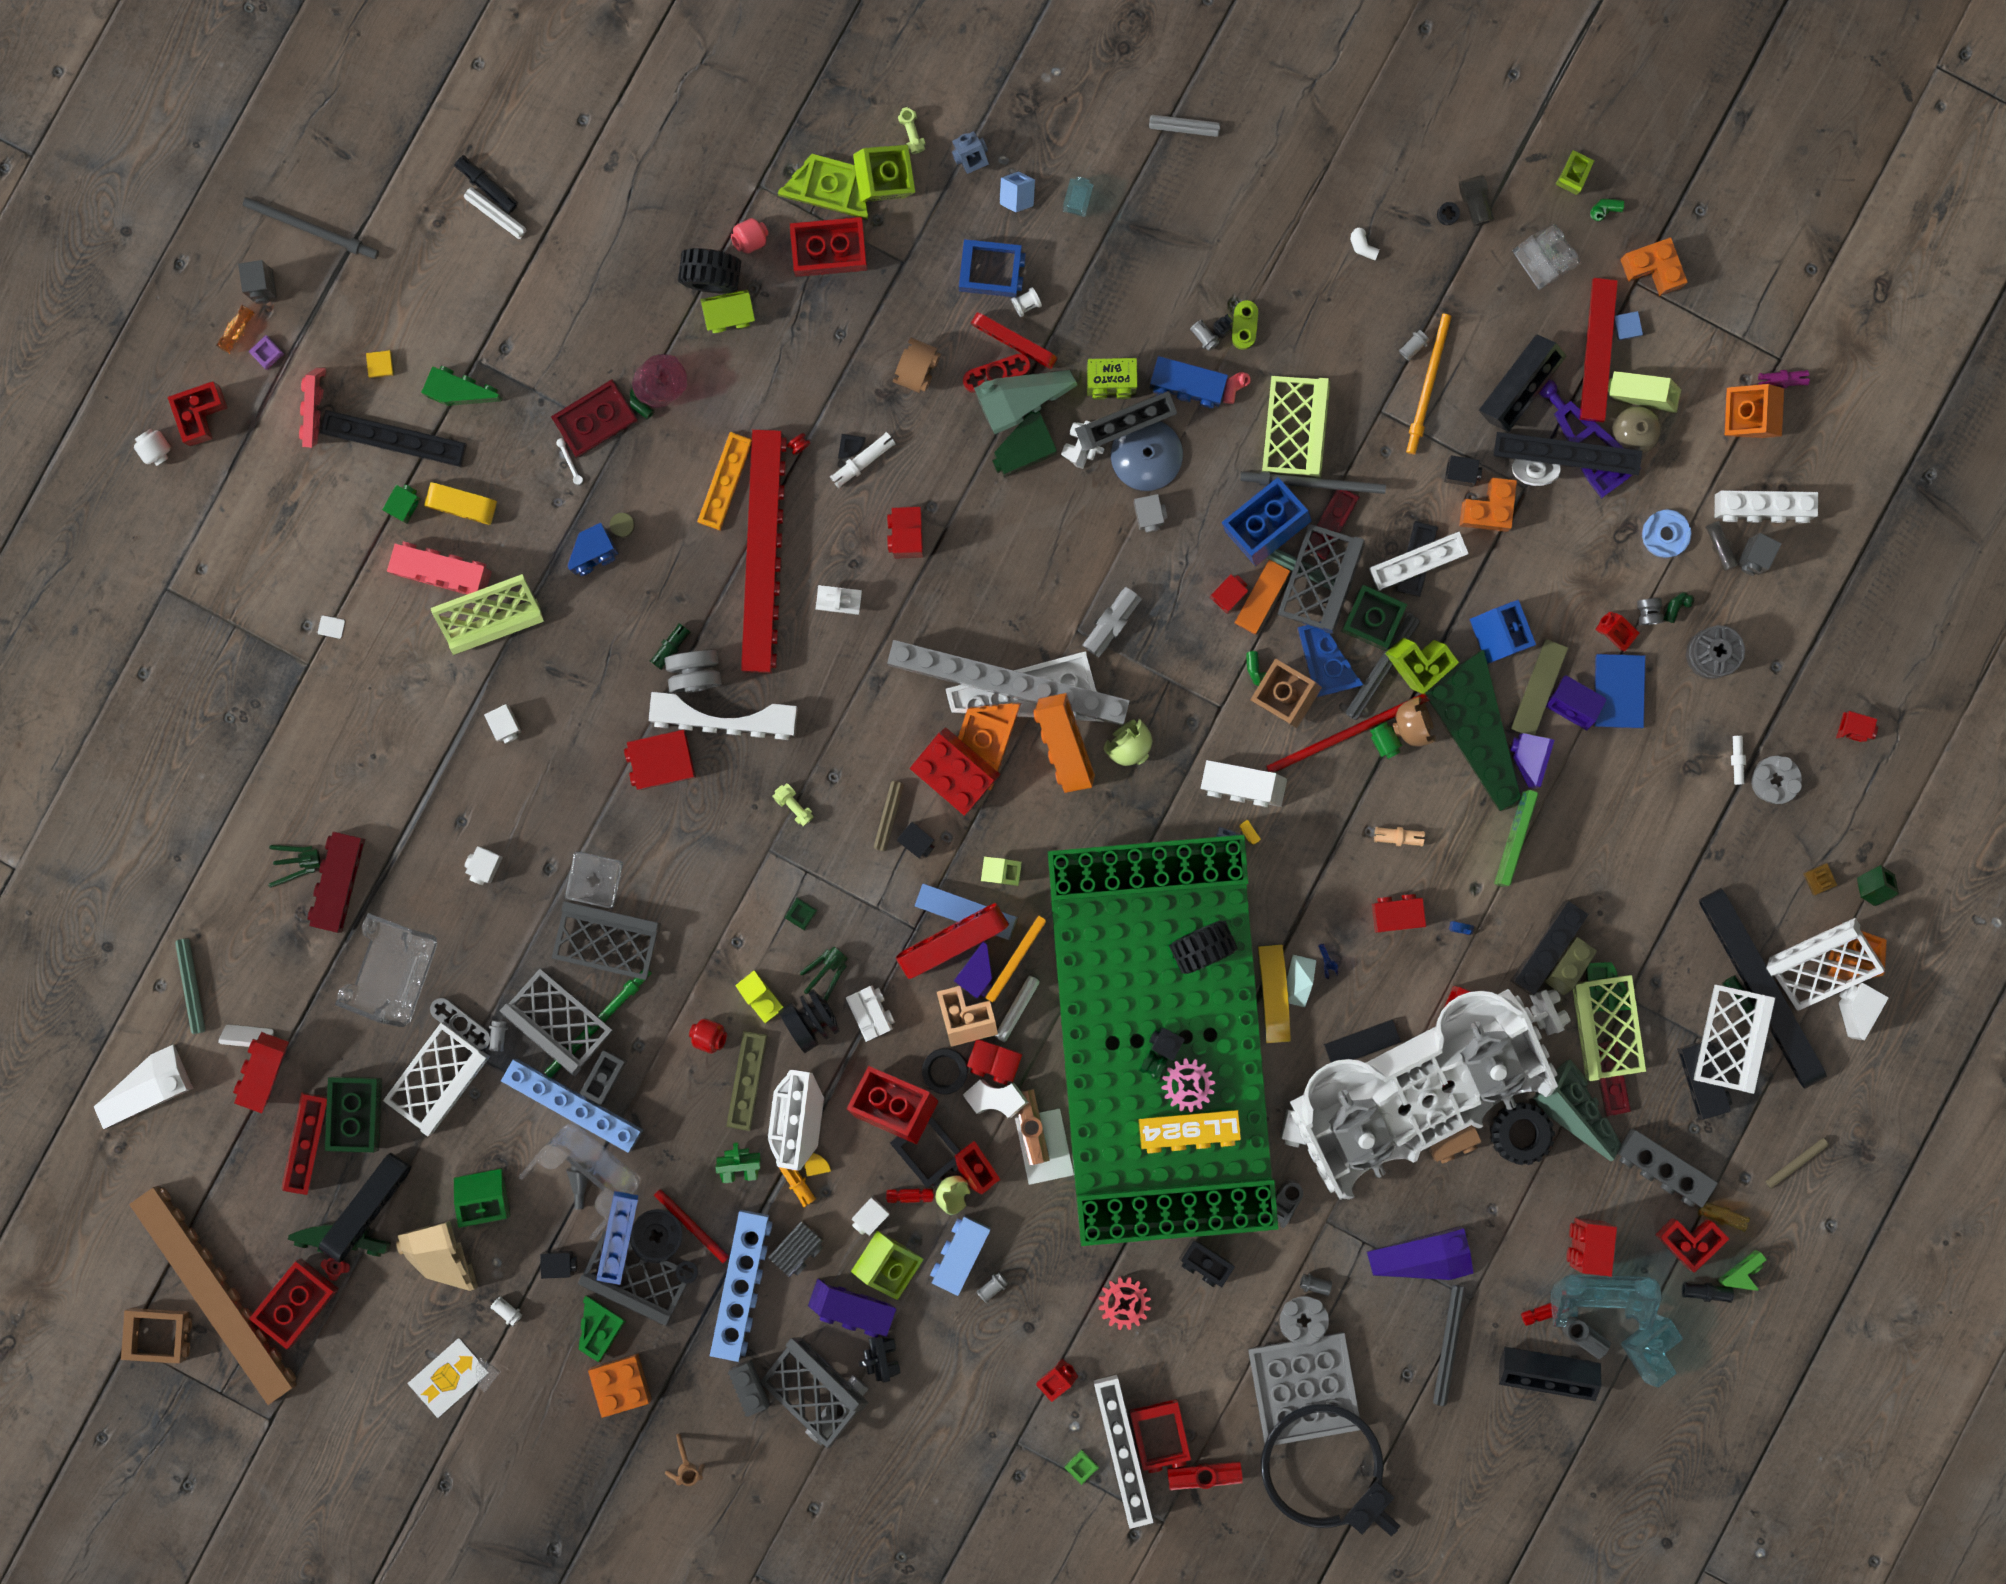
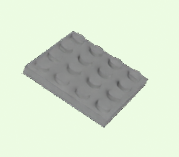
(1299, 1376)

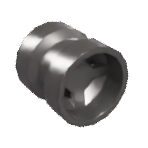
(1647, 606)

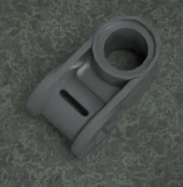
(1287, 1205)

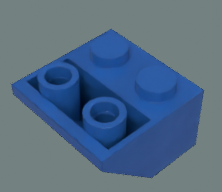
(592, 548)
(1502, 631)

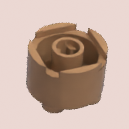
(916, 366)

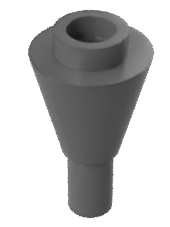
(578, 1184)

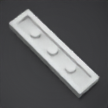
(1418, 561)

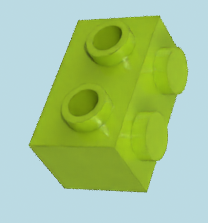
(727, 311)

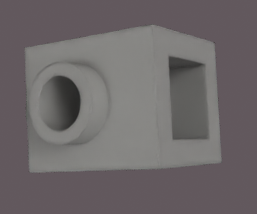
(1150, 513)

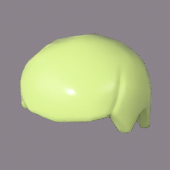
(951, 1194)

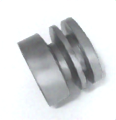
(1704, 660)

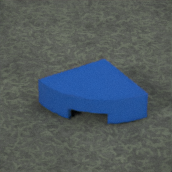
(1461, 928)

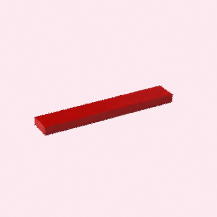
(1598, 350)

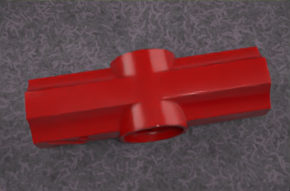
(1187, 1476)

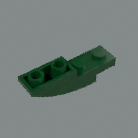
(314, 1235)

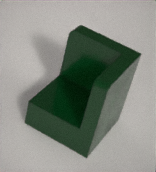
(1877, 885)

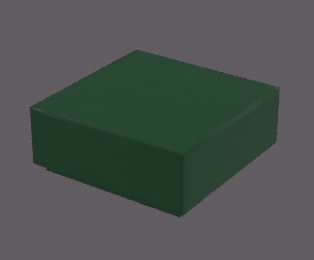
(800, 914)

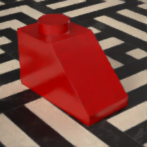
(976, 1168)

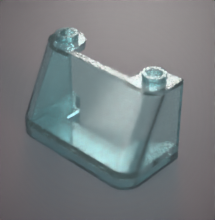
(1636, 1294)

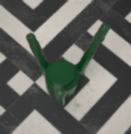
(307, 859)
(833, 960)

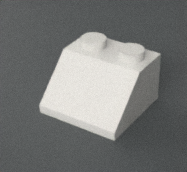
(1860, 1009)

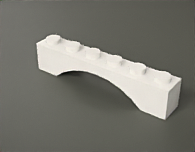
(774, 719)

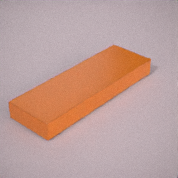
(1262, 597)

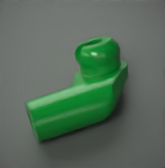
(1604, 206)
(1253, 667)

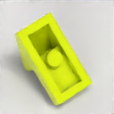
(759, 996)

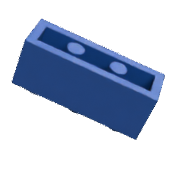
(1188, 382)

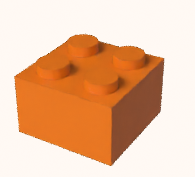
(619, 1385)

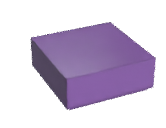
(266, 352)

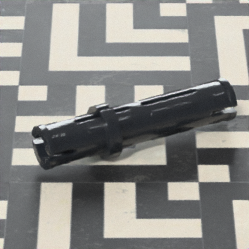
(481, 180)

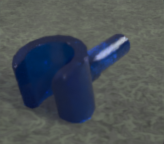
(1328, 963)

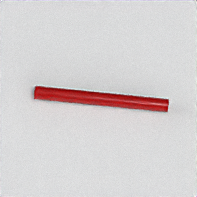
(691, 1225)

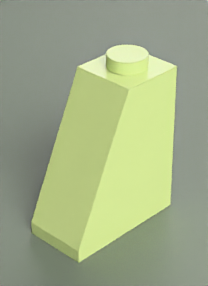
(1645, 391)

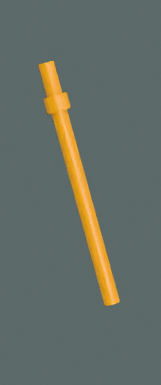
(1417, 429)

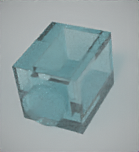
(1078, 196)

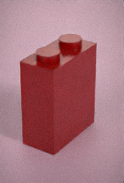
(660, 760)

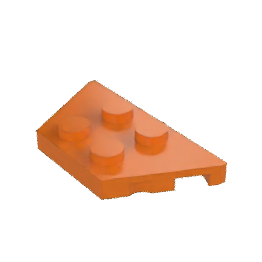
(988, 731)

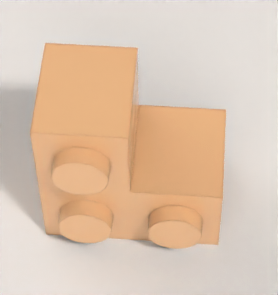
(963, 1022)

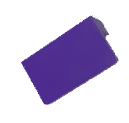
(1576, 703)

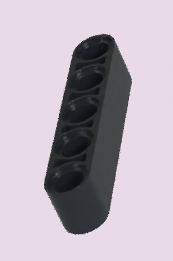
(364, 1207)

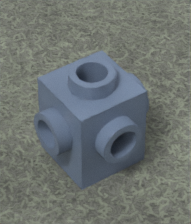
(970, 152)

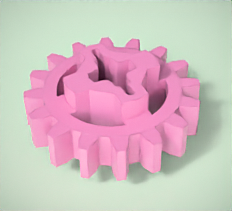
(1195, 1076)

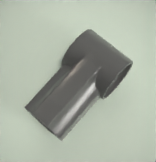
(1587, 1338)

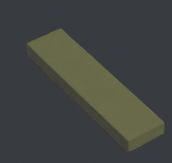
(1539, 688)
(747, 1080)

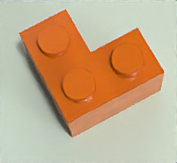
(1659, 261)
(1495, 512)

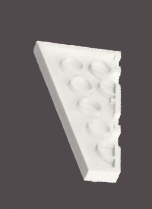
(1068, 670)

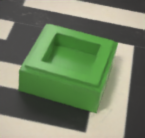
(1081, 1466)

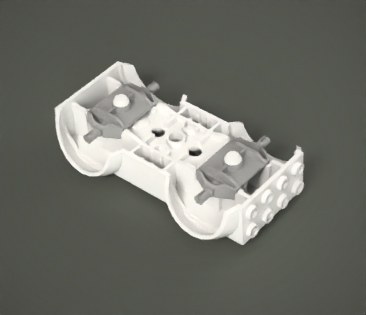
(1353, 1105)

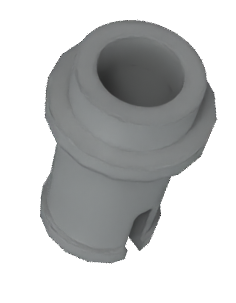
(1205, 336)
(1414, 345)
(497, 1035)
(992, 1287)

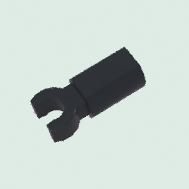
(1223, 326)

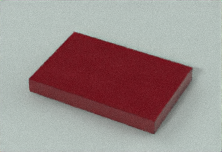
(594, 418)

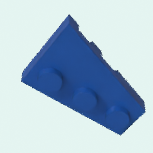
(1326, 662)

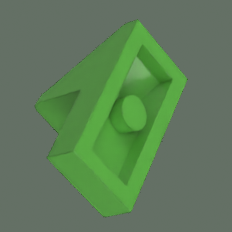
(1738, 1275)

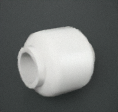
(152, 447)

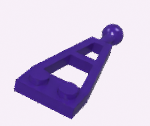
(1601, 481)

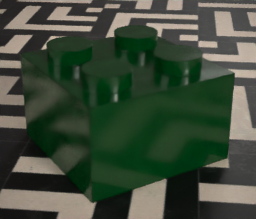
(1373, 617)

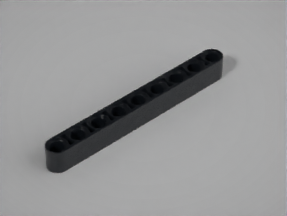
(1759, 981)

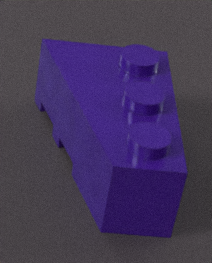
(851, 1309)

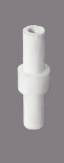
(1738, 760)

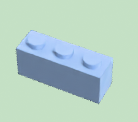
(959, 1254)

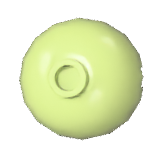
(1131, 744)

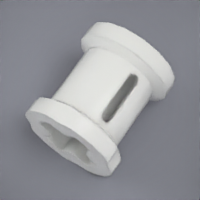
(1026, 302)

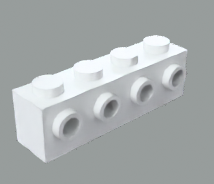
(1766, 505)

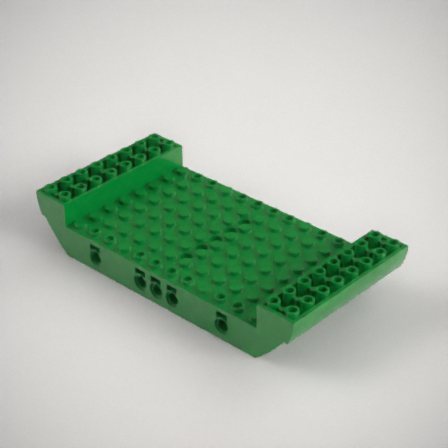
(1119, 979)

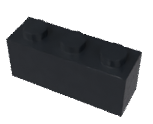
(1708, 1098)

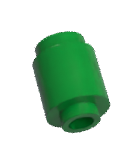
(1385, 740)

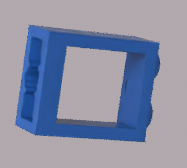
(990, 289)

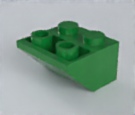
(480, 1198)

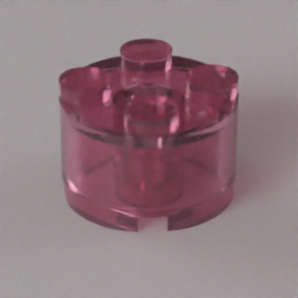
(668, 371)

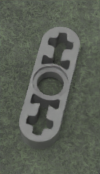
(460, 1013)

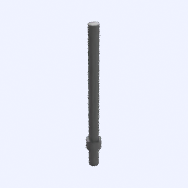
(353, 245)
(1265, 478)

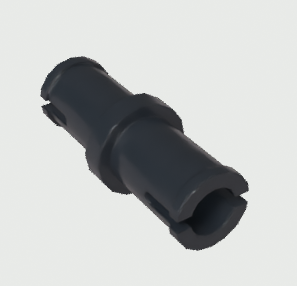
(1707, 1292)

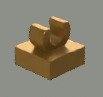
(1820, 879)

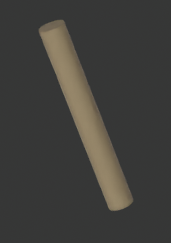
(1797, 1163)

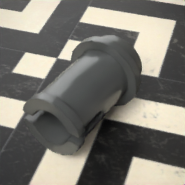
(1315, 1284)

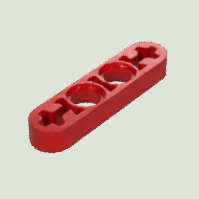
(1014, 340)

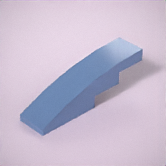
(955, 907)

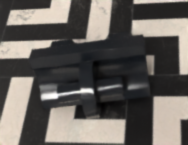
(876, 1360)

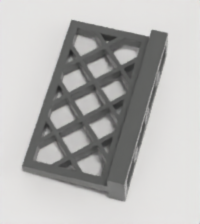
(1341, 586)
(610, 919)
(630, 1300)
(822, 1372)

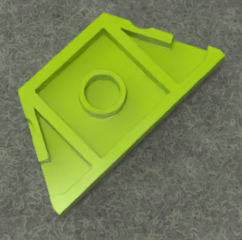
(826, 185)

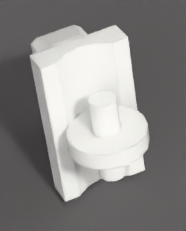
(1075, 453)
(838, 600)
(1545, 1013)

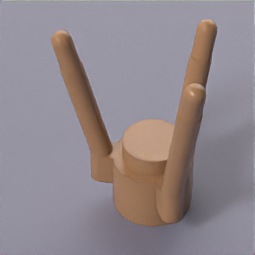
(687, 1471)

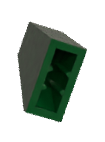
(1024, 446)

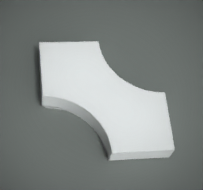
(984, 1097)

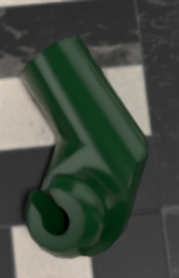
(642, 408)
(1676, 603)

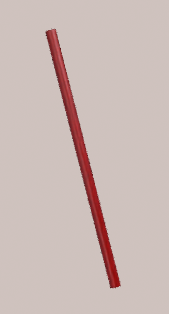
(1338, 737)

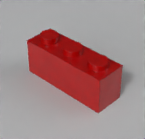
(260, 1072)

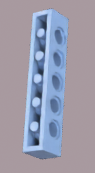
(572, 1105)
(722, 1346)

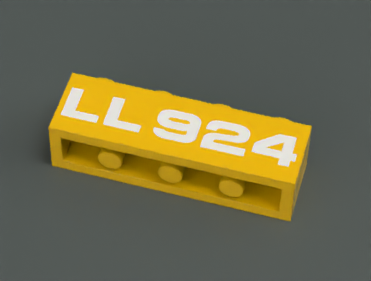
(1189, 1130)

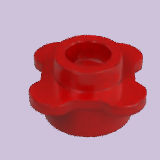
(334, 1273)

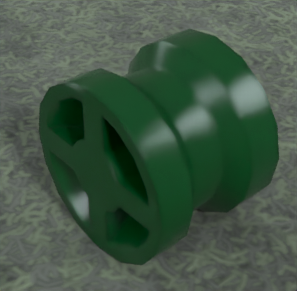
(1153, 1064)

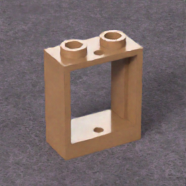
(131, 1334)

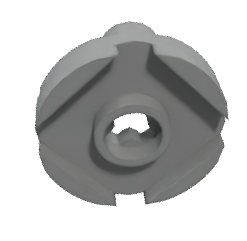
(1782, 767)
(1312, 1310)

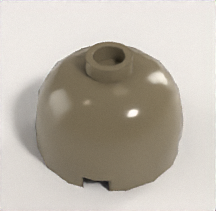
(1636, 429)

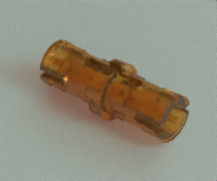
(235, 329)

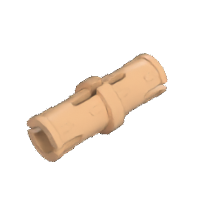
(1399, 836)

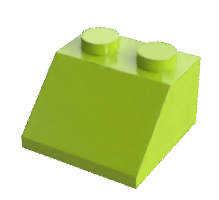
(887, 1265)

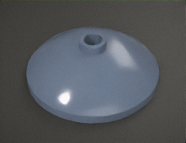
(1147, 472)

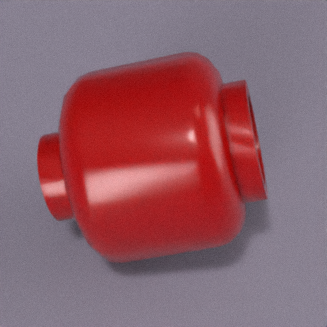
(708, 1036)

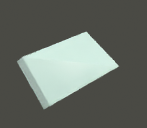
(1300, 980)

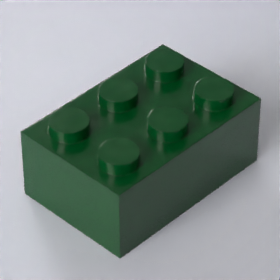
(353, 1114)

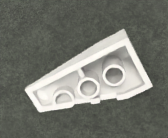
(150, 1084)

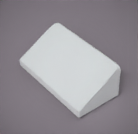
(241, 1035)

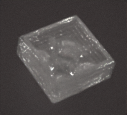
(581, 889)

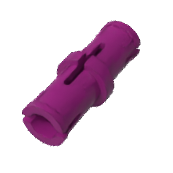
(1784, 379)

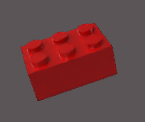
(828, 247)
(954, 771)
(892, 1105)
(1592, 1246)
(294, 1303)

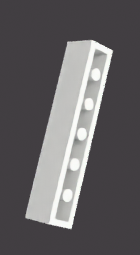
(1123, 1451)

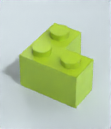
(1421, 667)

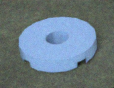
(1652, 533)

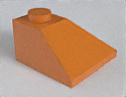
(1877, 944)

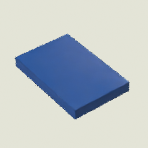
(1623, 685)

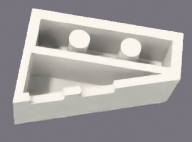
(1243, 784)

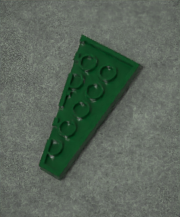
(1472, 717)

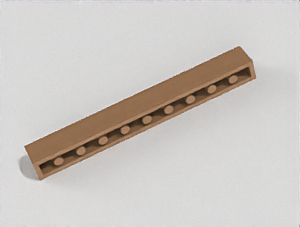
(213, 1294)

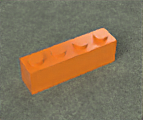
(1064, 743)

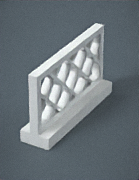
(1817, 946)
(1755, 1043)
(453, 1091)

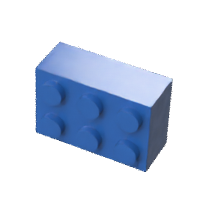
(1266, 521)

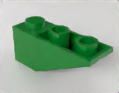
(452, 390)

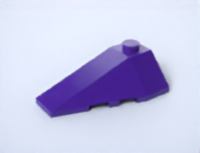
(1432, 1256)

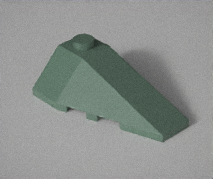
(1010, 398)
(1578, 1111)

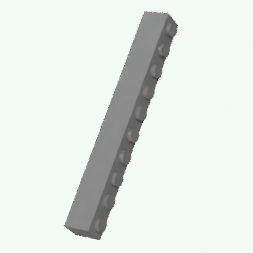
(1004, 681)

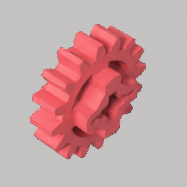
(1130, 1312)

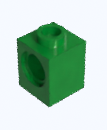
(402, 503)

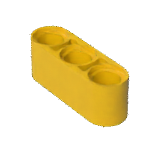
(460, 503)

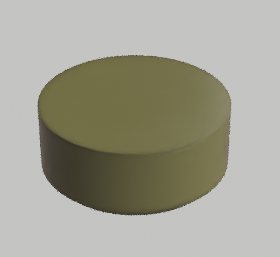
(622, 525)

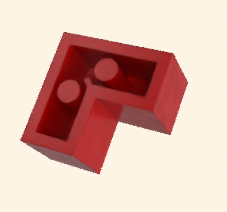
(192, 407)
(906, 532)
(1692, 1248)

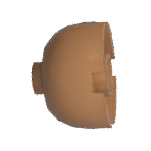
(1414, 723)

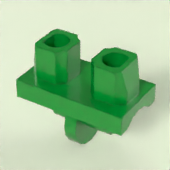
(738, 1160)

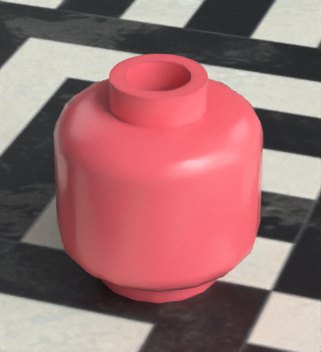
(749, 236)

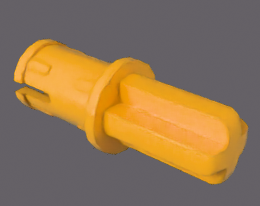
(799, 1186)

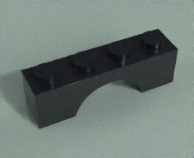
(1550, 948)

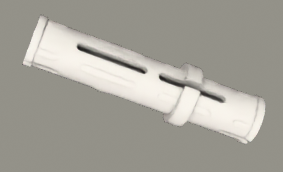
(862, 460)

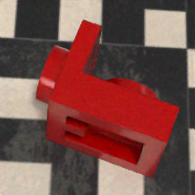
(1617, 630)
(1057, 1380)

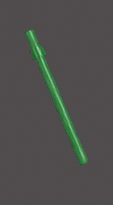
(631, 987)

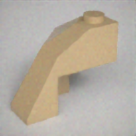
(437, 1255)

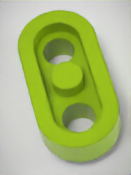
(1244, 324)

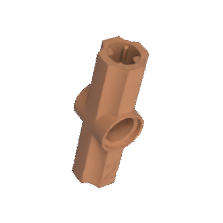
(1034, 1143)

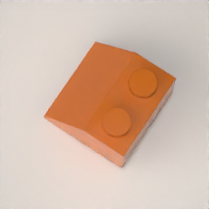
(1754, 411)

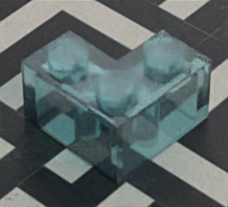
(1648, 1351)

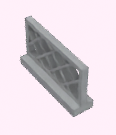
(538, 1033)

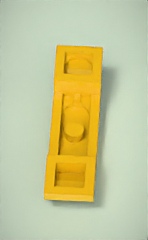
(1274, 993)

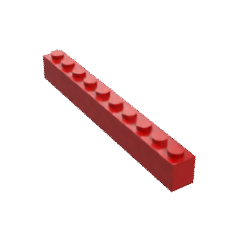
(762, 551)

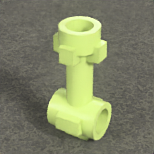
(907, 118)
(785, 795)

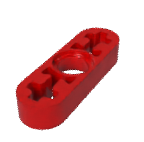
(1000, 363)

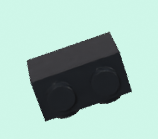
(1206, 1262)

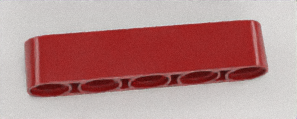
(952, 941)

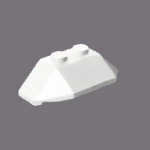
(795, 1119)

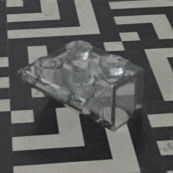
(1546, 256)

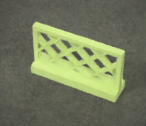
(1317, 426)
(492, 624)
(1588, 1034)

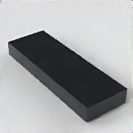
(1420, 536)
(1363, 1042)

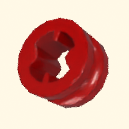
(798, 444)

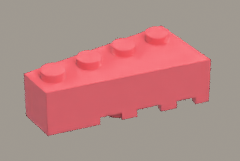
(438, 570)

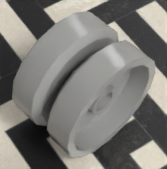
(693, 671)

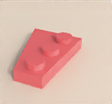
(313, 394)

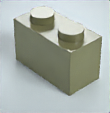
(1570, 966)

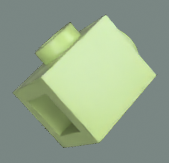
(1001, 871)

